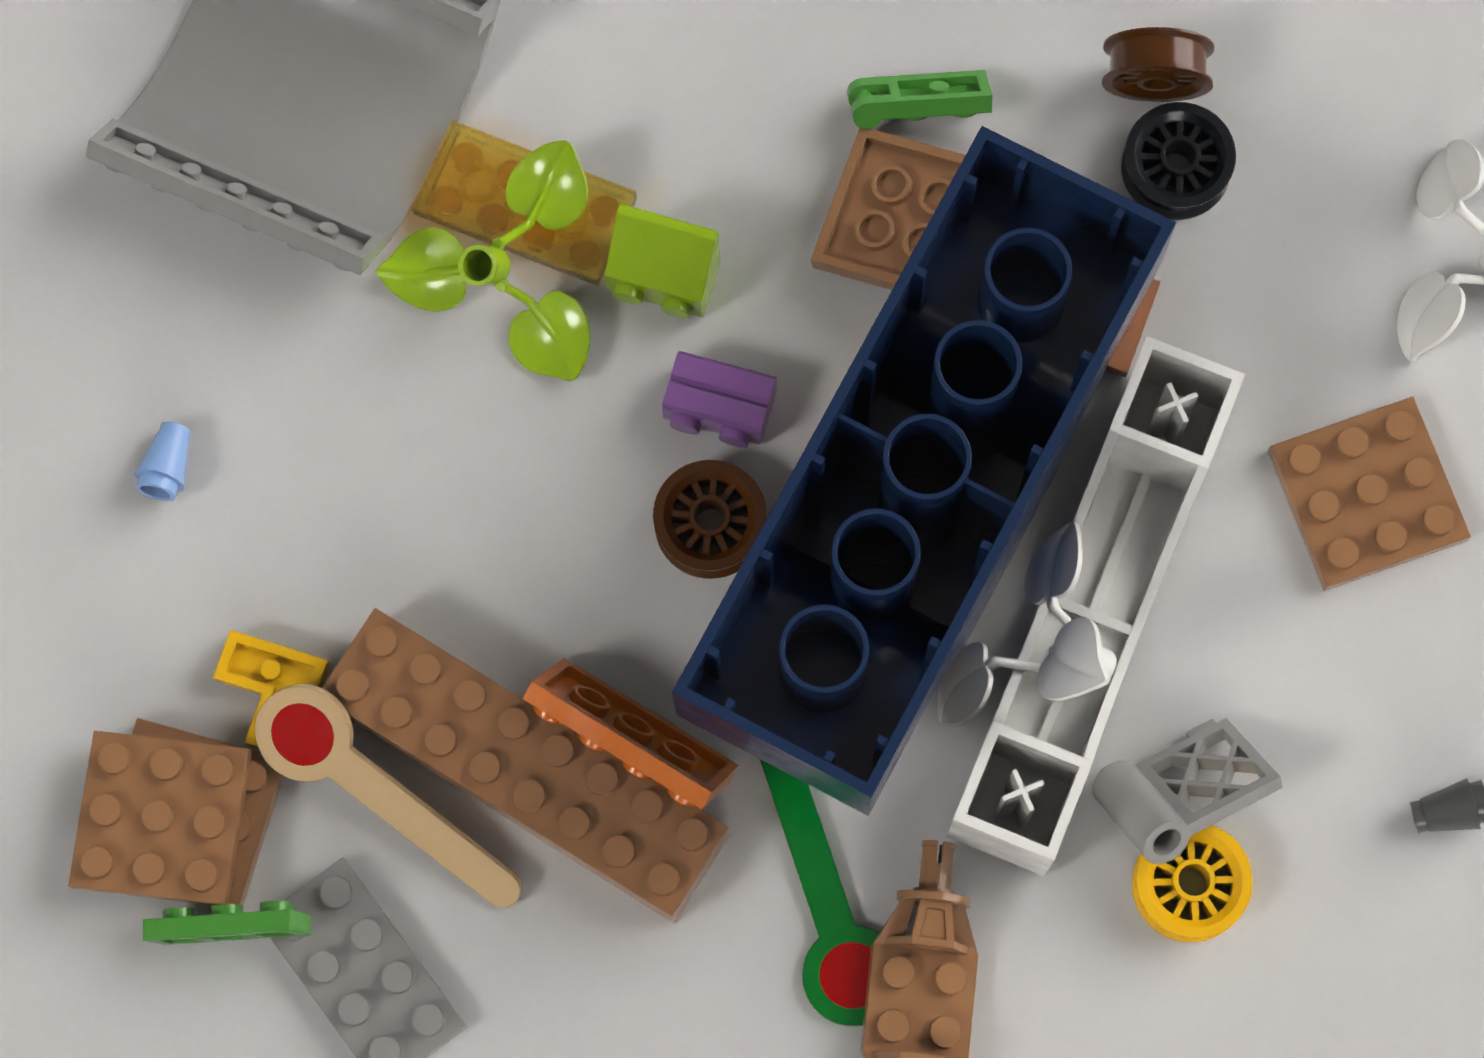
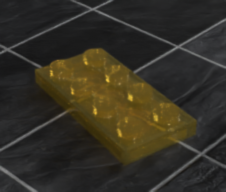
(469, 196)

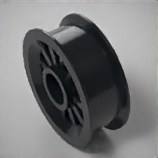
(1180, 118)

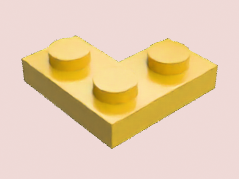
(265, 668)

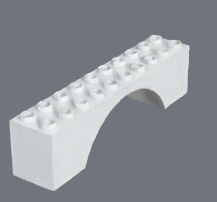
(1129, 529)

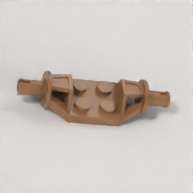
(926, 981)

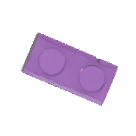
(718, 399)

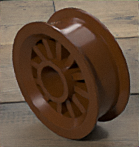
(1158, 64)
(673, 492)

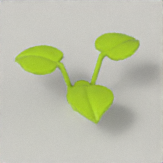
(434, 267)

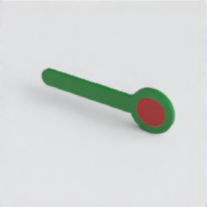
(841, 954)

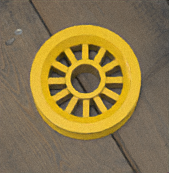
(1195, 930)

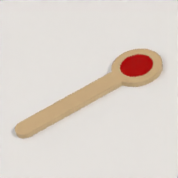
(311, 737)

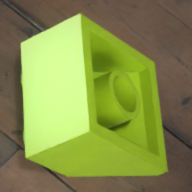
(662, 262)

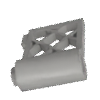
(1155, 809)

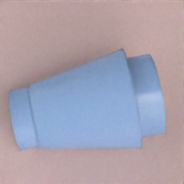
(164, 464)

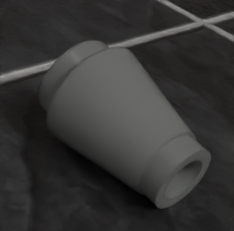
(1451, 808)

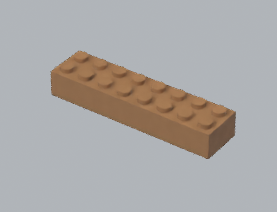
(525, 766)

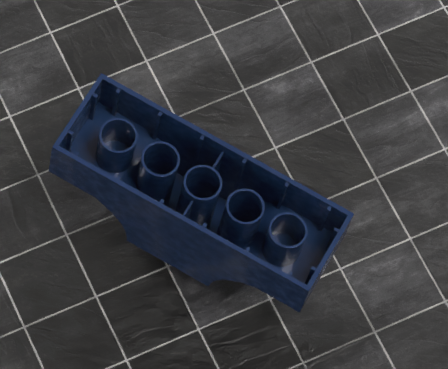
(923, 471)

